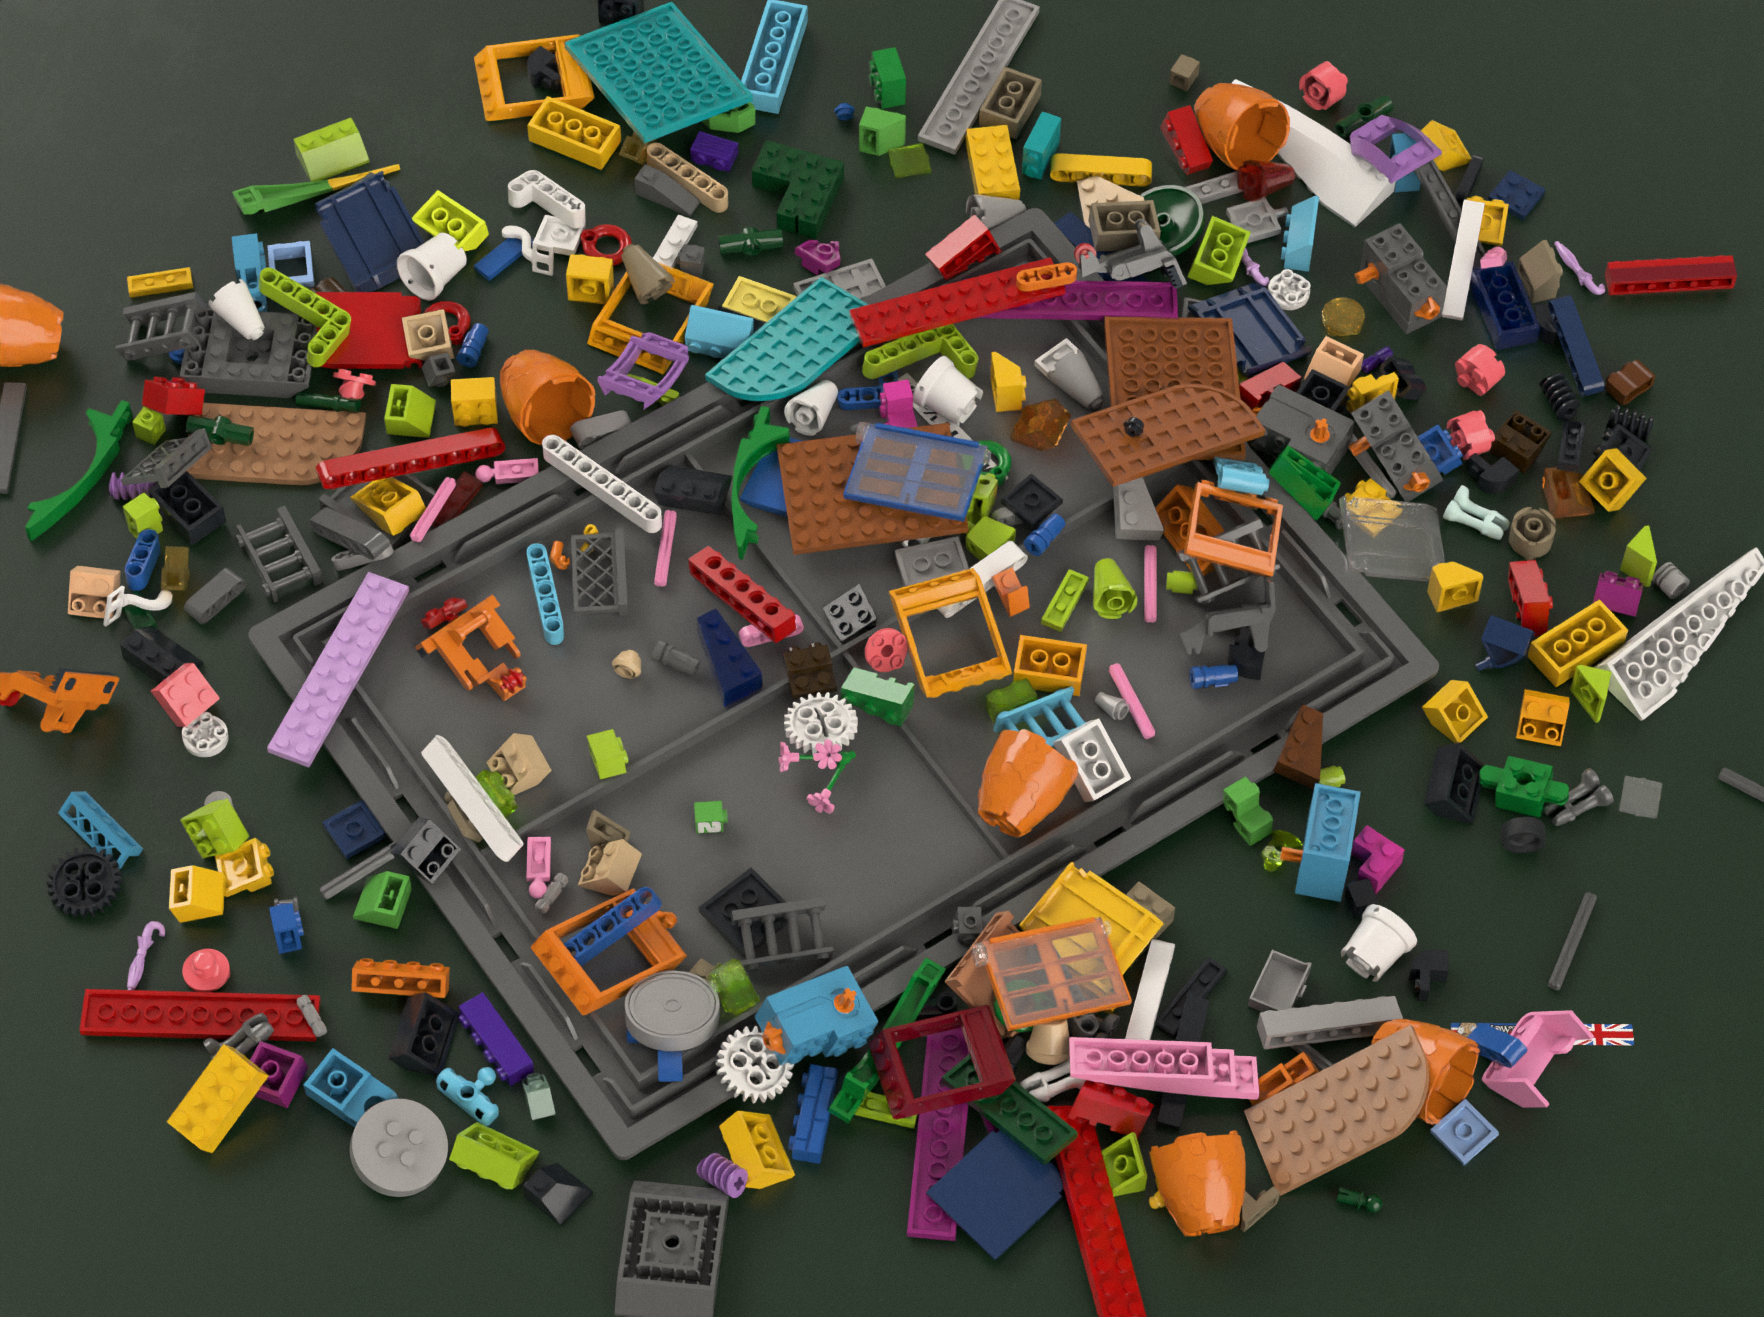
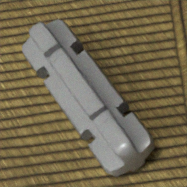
(551, 893)
(311, 1016)

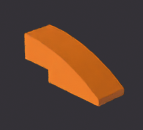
(1285, 1076)

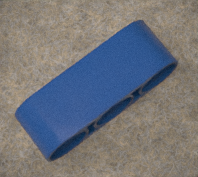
(142, 559)
(1498, 1045)

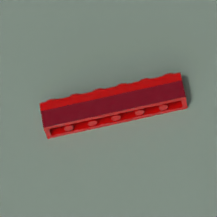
(1670, 275)

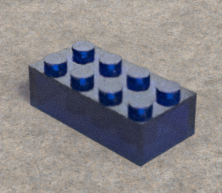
(1504, 306)

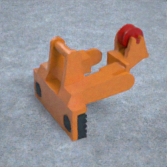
(468, 671)
(67, 694)

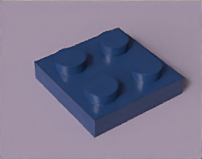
(1518, 193)
(354, 829)

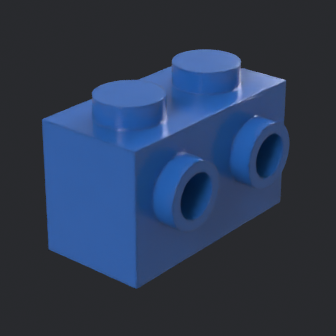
(286, 927)

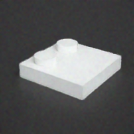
(560, 235)

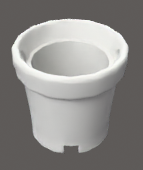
(431, 266)
(947, 391)
(1378, 942)

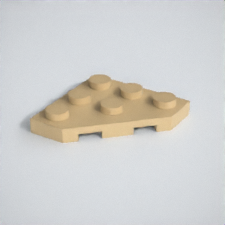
(1100, 191)

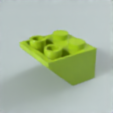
(409, 412)
(215, 828)

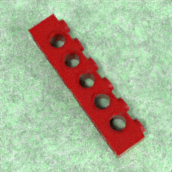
(742, 594)

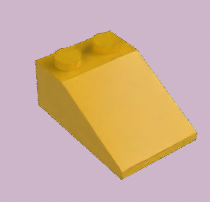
(390, 504)

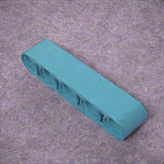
(546, 602)

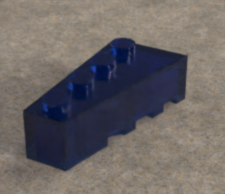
(728, 659)

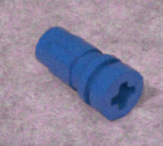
(473, 344)
(1040, 539)
(1215, 675)

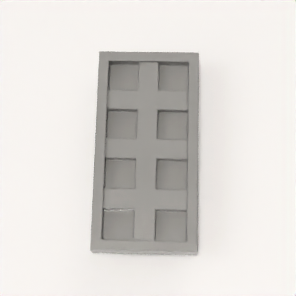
(857, 279)

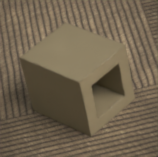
(1184, 72)

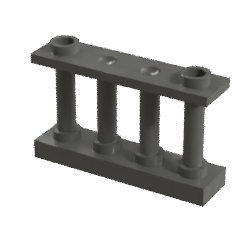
(157, 311)
(1249, 529)
(292, 538)
(790, 912)

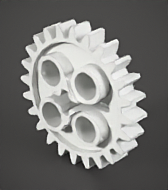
(835, 716)
(739, 1077)

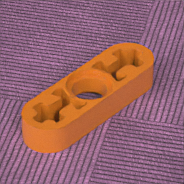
(1031, 274)

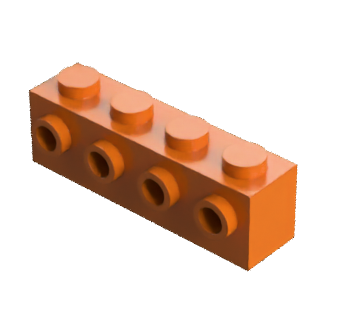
(400, 979)

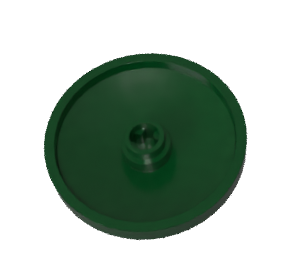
(1179, 216)

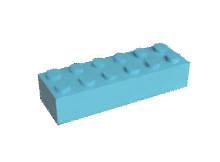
(774, 53)

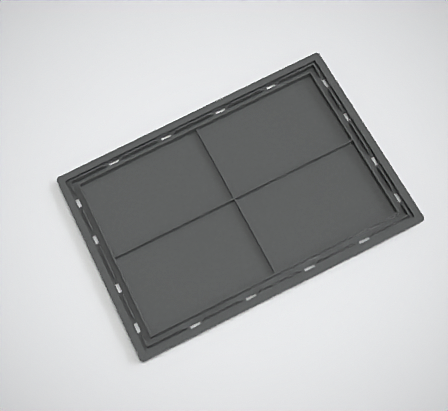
(906, 809)

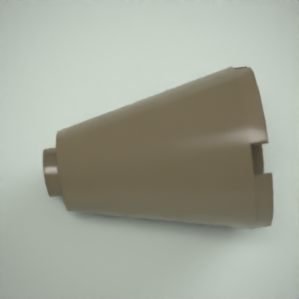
(645, 273)

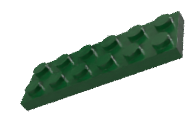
(1017, 1115)

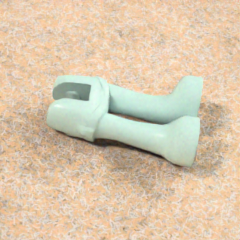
(1492, 524)

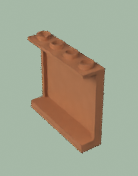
(972, 982)

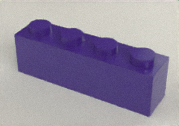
(496, 1039)

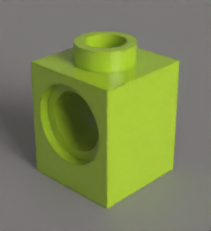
(149, 425)

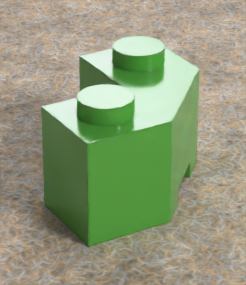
(733, 120)
(1251, 819)

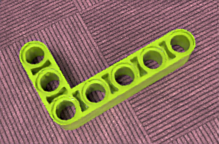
(310, 310)
(919, 346)

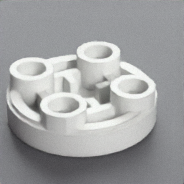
(1289, 290)
(205, 735)

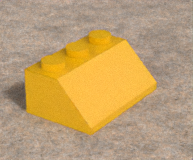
(756, 1148)

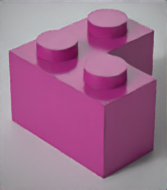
(897, 404)
(1379, 856)

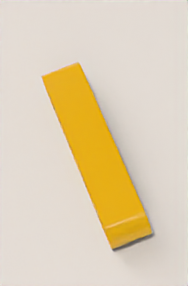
(1113, 169)

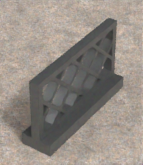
(170, 460)
(619, 573)

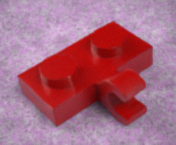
(447, 612)

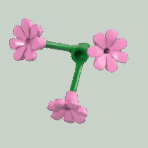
(827, 755)

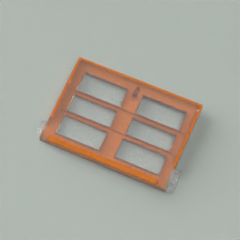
(1053, 972)

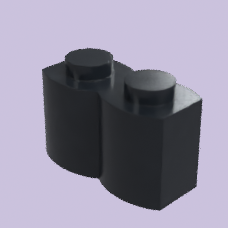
(1409, 384)

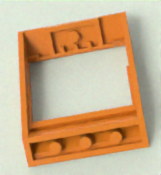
(1226, 552)
(649, 937)

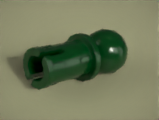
(1371, 1202)

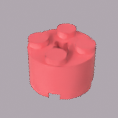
(1323, 86)
(1479, 369)
(1471, 433)

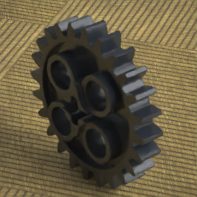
(63, 884)

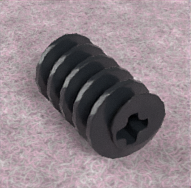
(1560, 396)
(1631, 422)

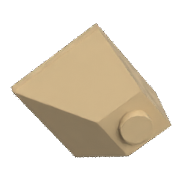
(427, 335)

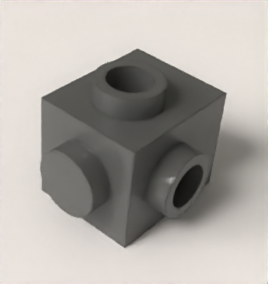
(692, 260)
(438, 370)
(967, 924)

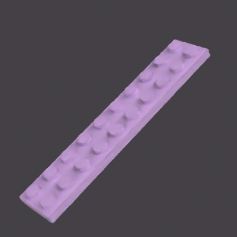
(338, 669)

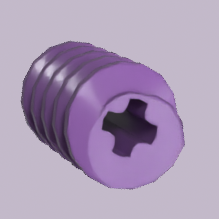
(126, 491)
(723, 1174)

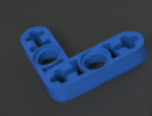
(851, 393)

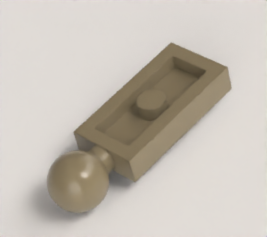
(463, 822)

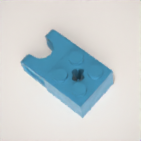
(249, 264)
(353, 1096)

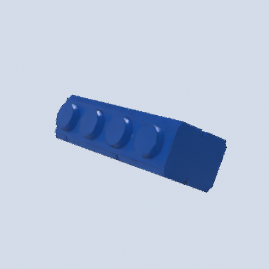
(814, 1116)

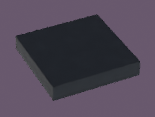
(1031, 501)

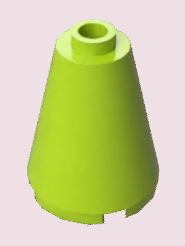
(1112, 590)

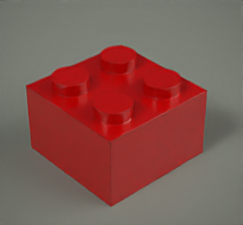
(173, 396)

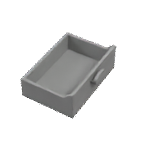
(1279, 983)

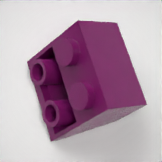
(1619, 593)

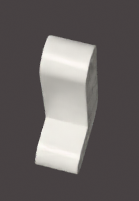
(547, 194)

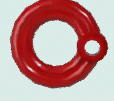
(605, 230)
(461, 314)

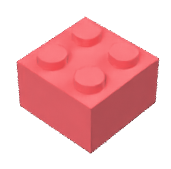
(185, 694)

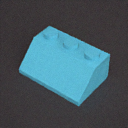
(1300, 235)
(716, 331)

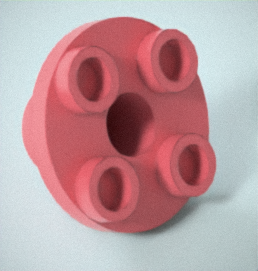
(353, 385)
(886, 650)
(206, 970)

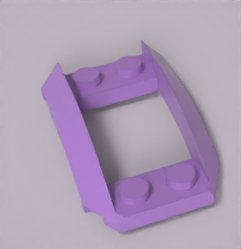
(1365, 137)
(616, 378)

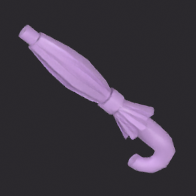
(1252, 269)
(1584, 277)
(144, 942)

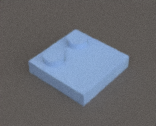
(1464, 1132)

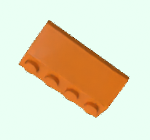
(1175, 515)

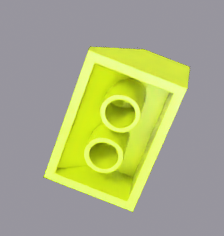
(446, 216)

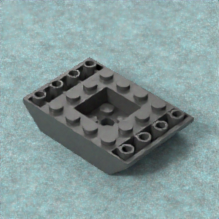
(221, 357)
(665, 1279)

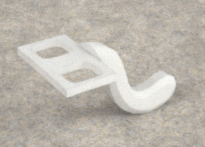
(528, 253)
(162, 602)

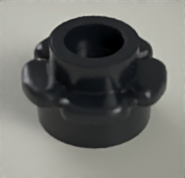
(1133, 427)

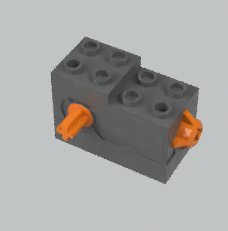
(1401, 278)
(1305, 427)
(1395, 446)

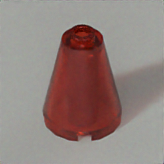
(1263, 178)

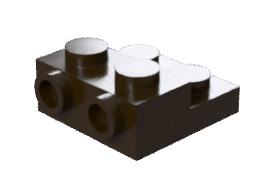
(809, 670)

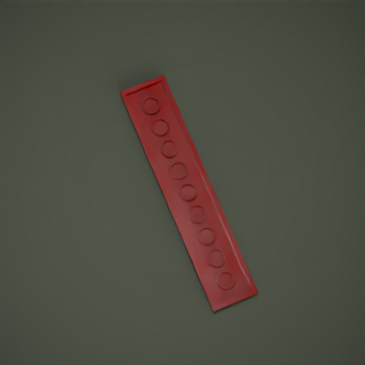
(948, 304)
(191, 1014)
(1097, 1222)

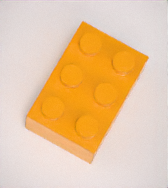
(1050, 664)

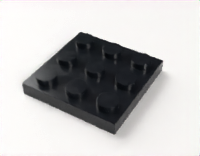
(744, 892)

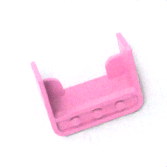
(1543, 1035)

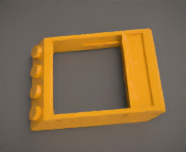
(574, 81)
(615, 337)
(938, 594)

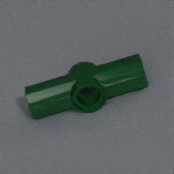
(1364, 114)
(750, 241)
(221, 430)

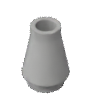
(1113, 706)

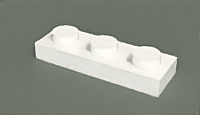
(677, 236)

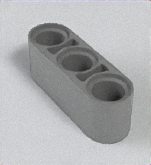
(596, 428)

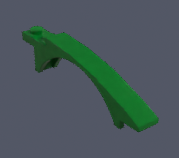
(108, 432)
(760, 443)
(865, 1075)

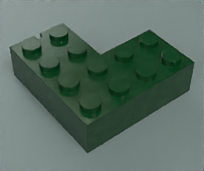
(805, 180)

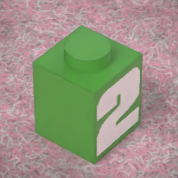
(709, 817)

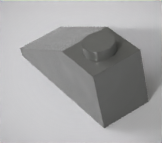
(664, 191)

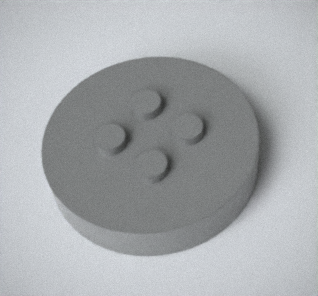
(672, 1011)
(398, 1147)

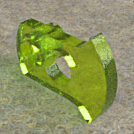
(1272, 855)

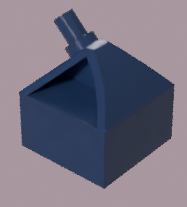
(1504, 643)

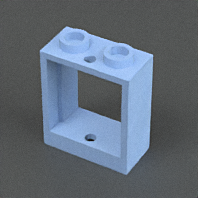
(294, 250)

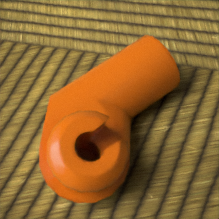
(556, 556)
(668, 919)

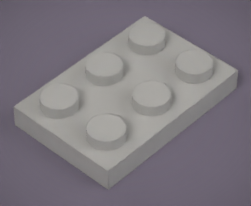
(930, 560)

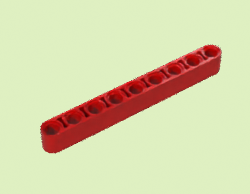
(410, 458)

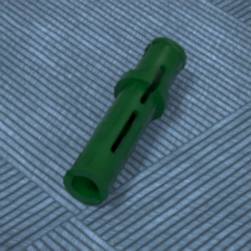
(332, 402)

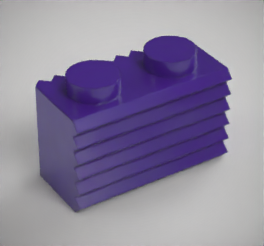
(714, 151)

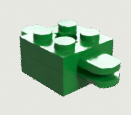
(1524, 796)

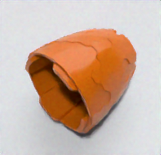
(1242, 123)
(27, 328)
(545, 395)
(1023, 782)
(1450, 1061)
(1202, 1181)

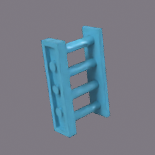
(1044, 706)

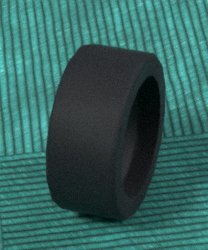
(1523, 835)

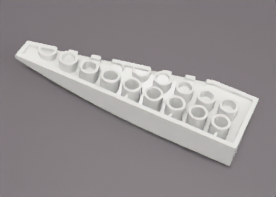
(1326, 165)
(1666, 650)

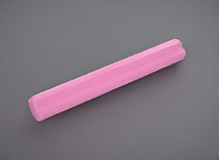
(432, 509)
(665, 548)
(1150, 583)
(1131, 698)

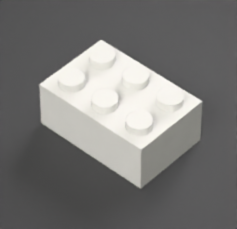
(1096, 759)

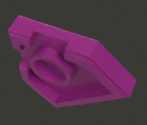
(819, 256)

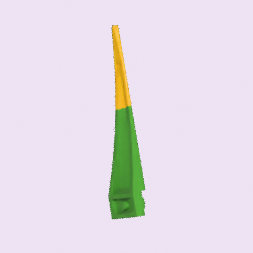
(277, 196)

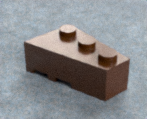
(1302, 748)

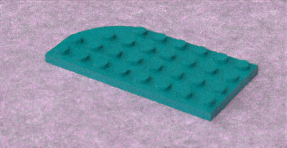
(791, 346)

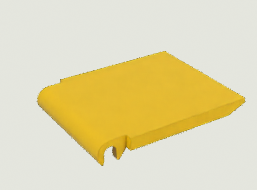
(1085, 895)

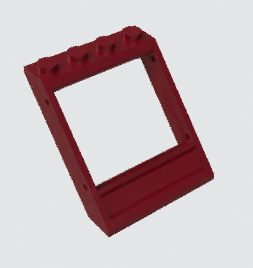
(983, 1046)

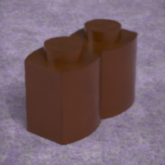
(1629, 381)

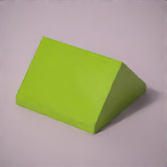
(1640, 557)
(1591, 689)
(1125, 1166)

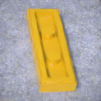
(160, 282)

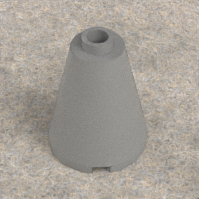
(993, 210)
(1077, 380)

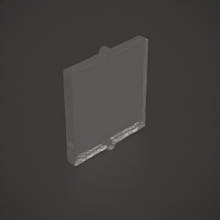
(1640, 797)

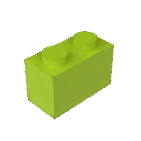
(142, 514)
(607, 753)

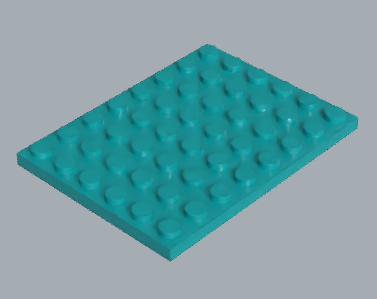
(658, 72)

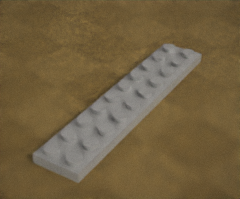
(977, 74)

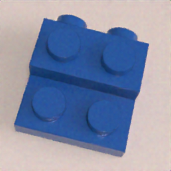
(1440, 449)

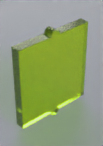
(909, 160)

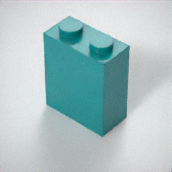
(1041, 145)

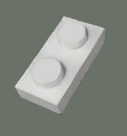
(1047, 361)

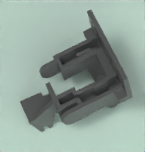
(1252, 614)

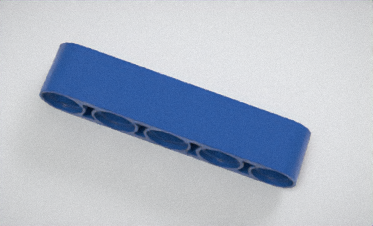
(621, 927)

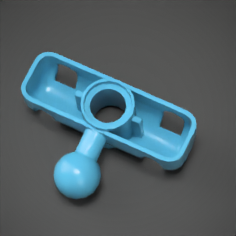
(458, 1086)

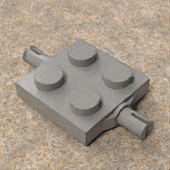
(1257, 218)

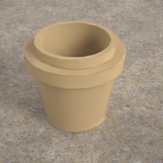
(1049, 1042)

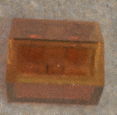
(1041, 425)
(1566, 494)

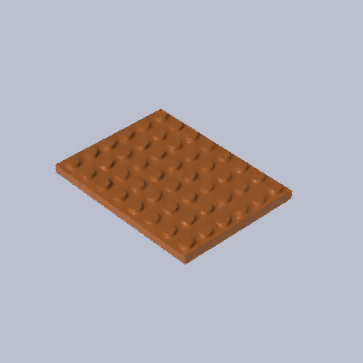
(1168, 352)
(821, 518)

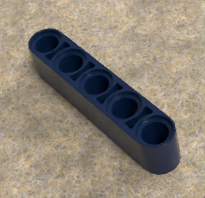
(1576, 345)

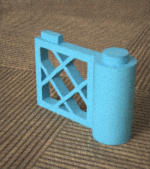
(1240, 476)

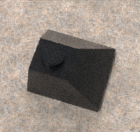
(556, 1192)

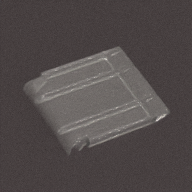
(1391, 538)

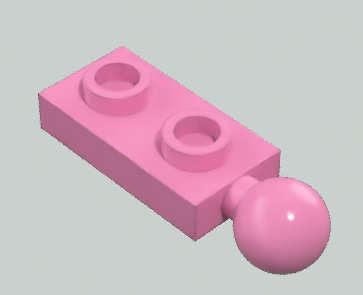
(1495, 257)
(508, 471)
(538, 865)

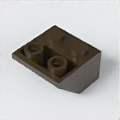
(1520, 441)

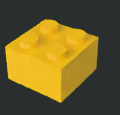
(589, 279)
(474, 401)
(1612, 479)

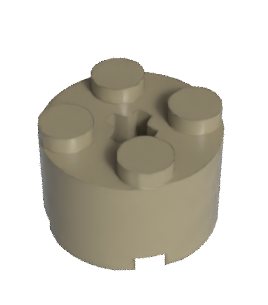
(1532, 532)

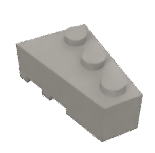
(1135, 512)

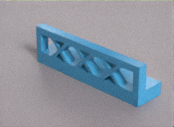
(102, 821)

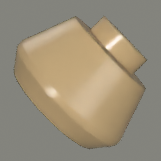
(627, 664)

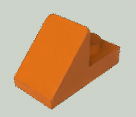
(1012, 594)

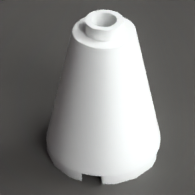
(238, 309)
(811, 408)

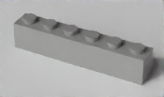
(1326, 1022)

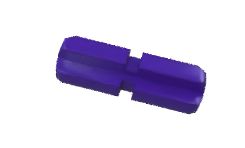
(1379, 358)

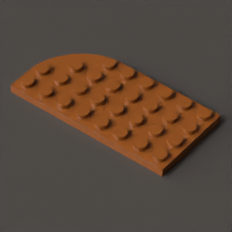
(1178, 428)

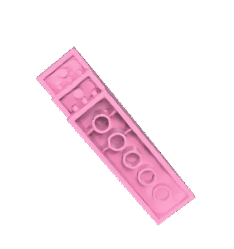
(1165, 1066)

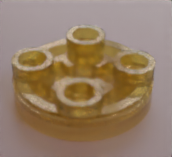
(1343, 316)

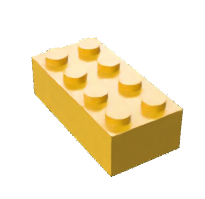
(574, 133)
(992, 162)
(1577, 642)
(217, 1098)

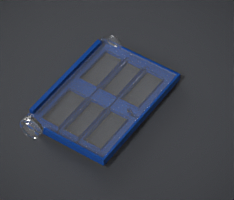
(915, 470)

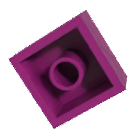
(284, 1073)

